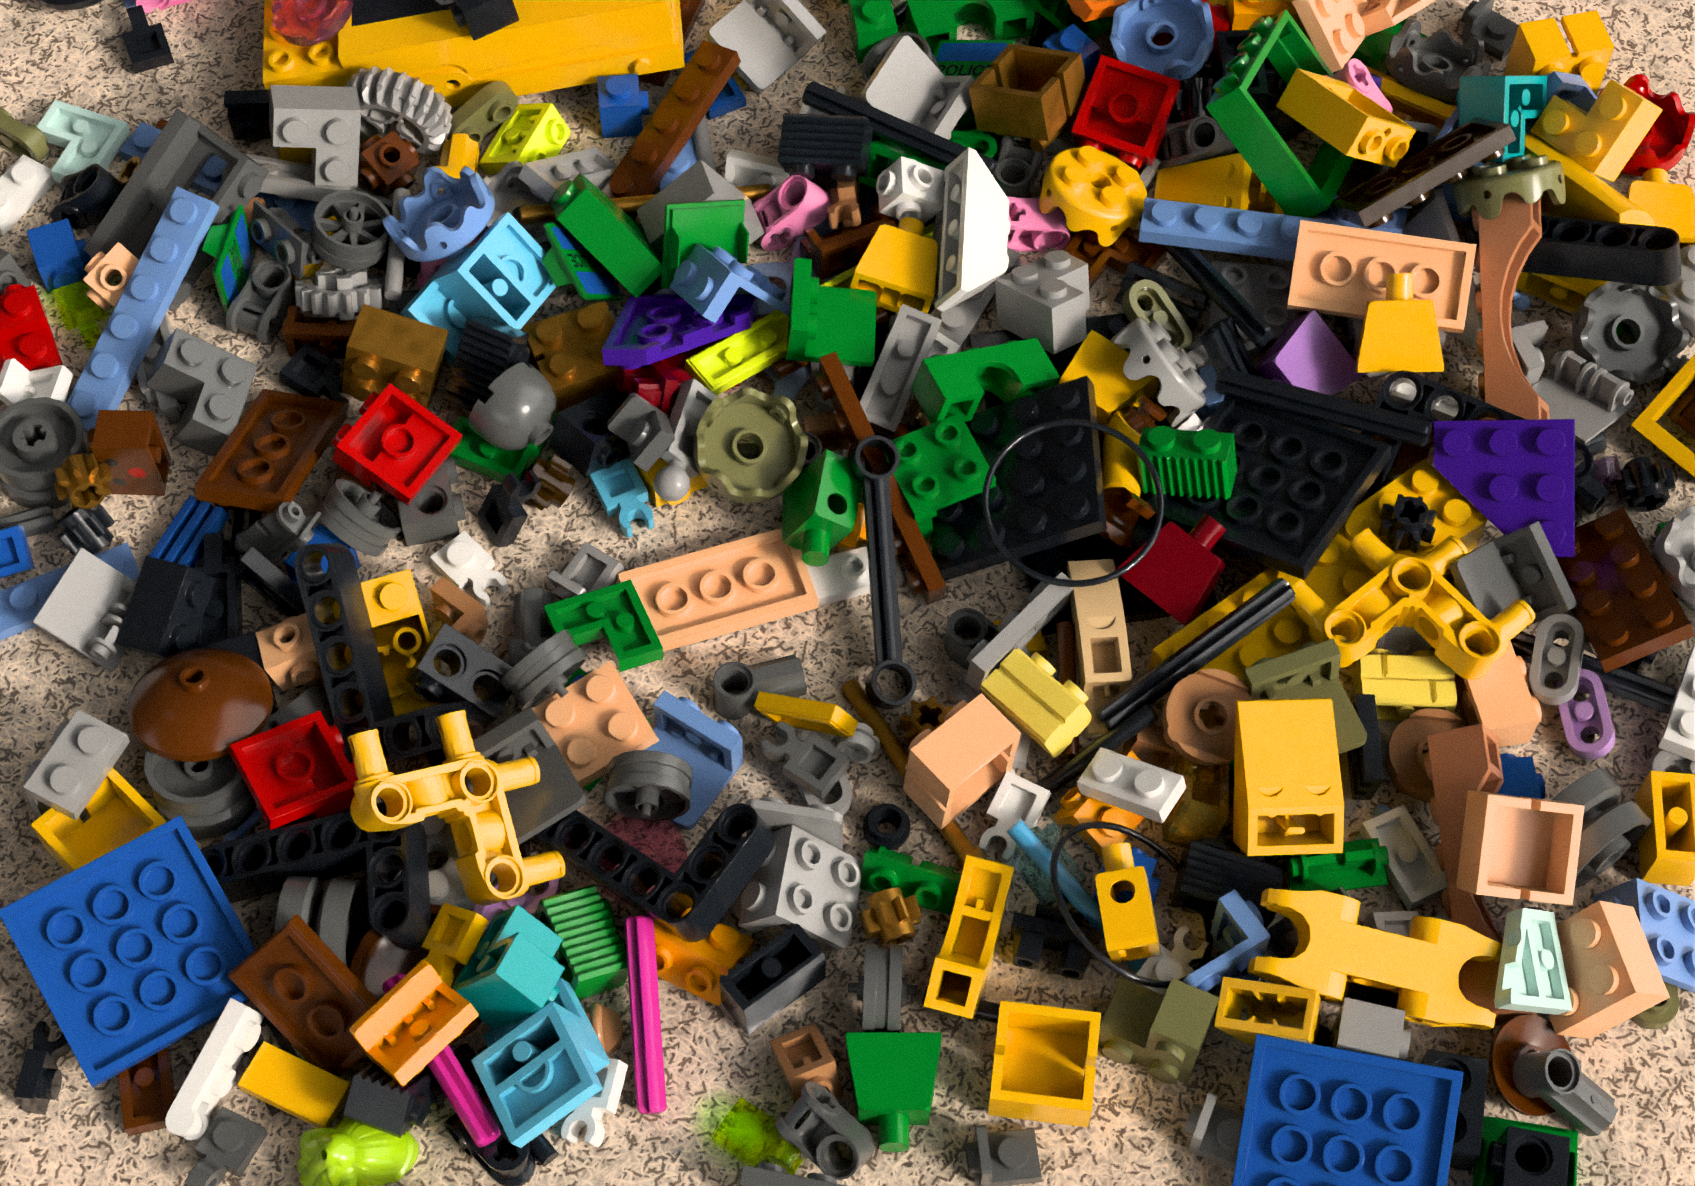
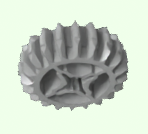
(403, 105)

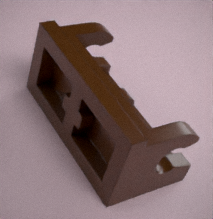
(842, 248)
(323, 334)

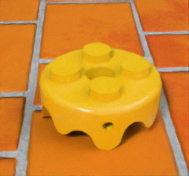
(1104, 210)

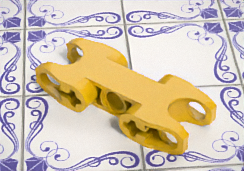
(1416, 966)

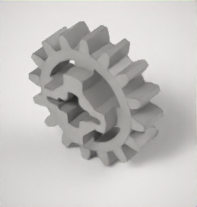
(340, 292)

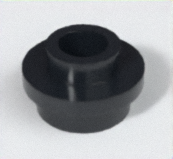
(886, 814)

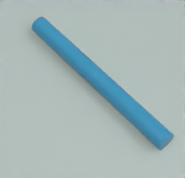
(1068, 884)

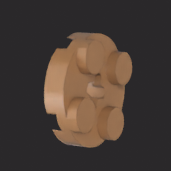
(1186, 730)
(1408, 744)

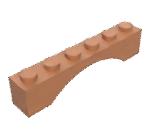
(1499, 260)
(1458, 763)

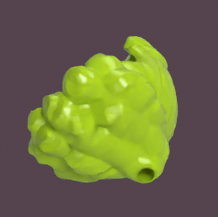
(354, 1156)

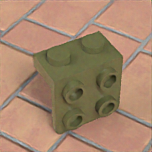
(1309, 673)

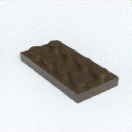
(1414, 176)

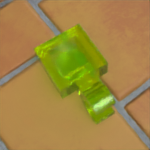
(80, 311)
(752, 1135)

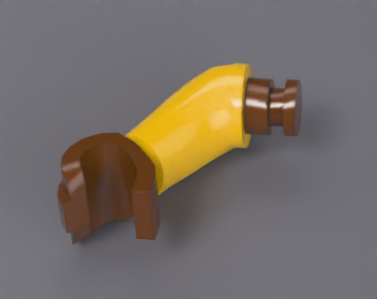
(1121, 472)

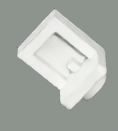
(19, 383)

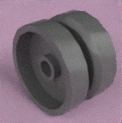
(33, 442)
(204, 793)
(1607, 827)
(333, 914)

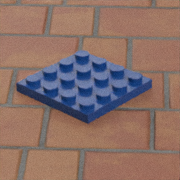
(132, 949)
(1344, 1118)

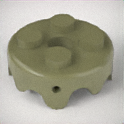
(1519, 174)
(768, 422)

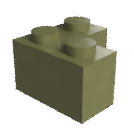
(1158, 1029)

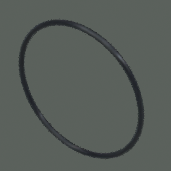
(1061, 582)
(1075, 929)

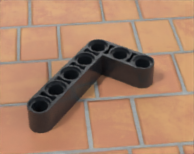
(1603, 251)
(1422, 405)
(365, 671)
(329, 856)
(673, 892)

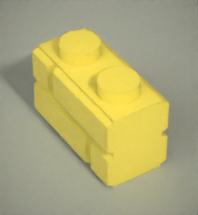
(1405, 683)
(1037, 701)

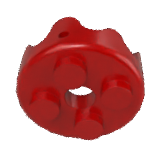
(1667, 137)

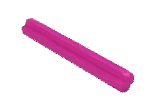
(645, 1015)
(459, 1090)

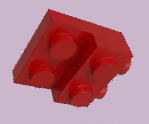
(1125, 111)
(26, 329)
(395, 444)
(296, 770)

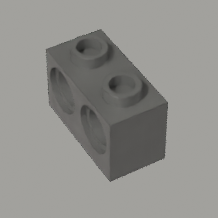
(435, 495)

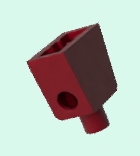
(1179, 568)

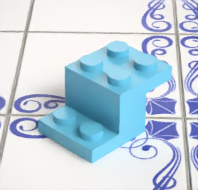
(492, 278)
(541, 1066)

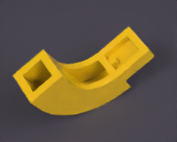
(971, 938)

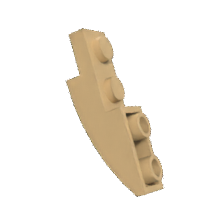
(1099, 637)

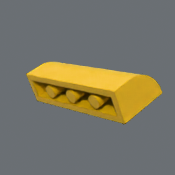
(1585, 193)

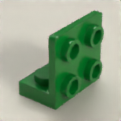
(829, 320)
(939, 468)

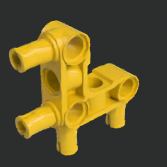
(1431, 609)
(477, 820)

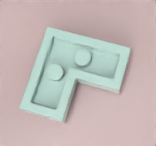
(84, 135)

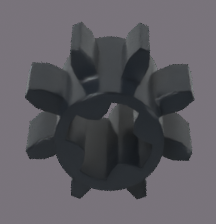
(1192, 99)
(1645, 484)
(1407, 523)
(86, 529)

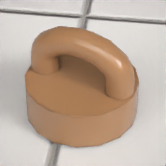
(606, 1026)

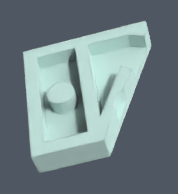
(1532, 965)

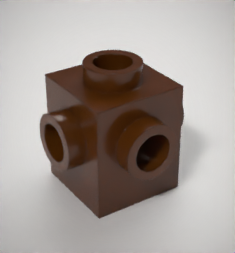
(385, 175)

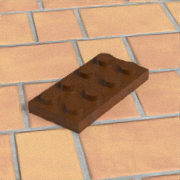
(271, 451)
(1621, 593)

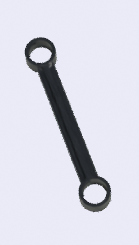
(882, 571)

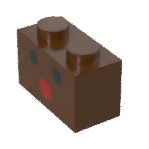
(133, 451)

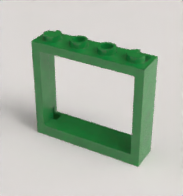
(1236, 112)

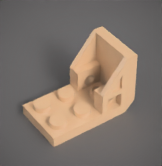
(1342, 25)

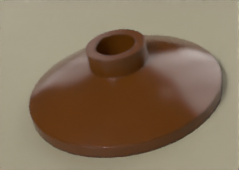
(1511, 1040)

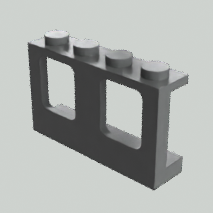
(170, 163)

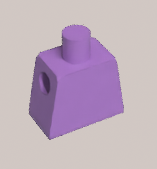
(1309, 357)

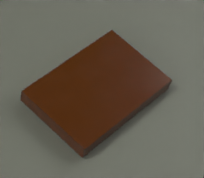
(306, 995)

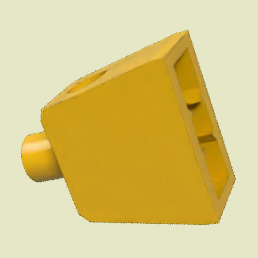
(1666, 202)
(899, 266)
(1399, 332)
(1104, 366)
(1127, 926)
(1271, 1011)

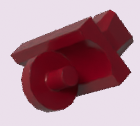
(653, 383)

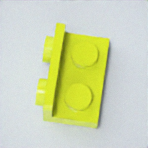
(527, 136)

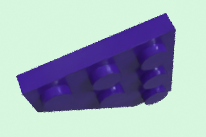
(667, 325)
(1514, 473)

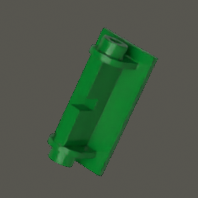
(1356, 868)
(929, 882)

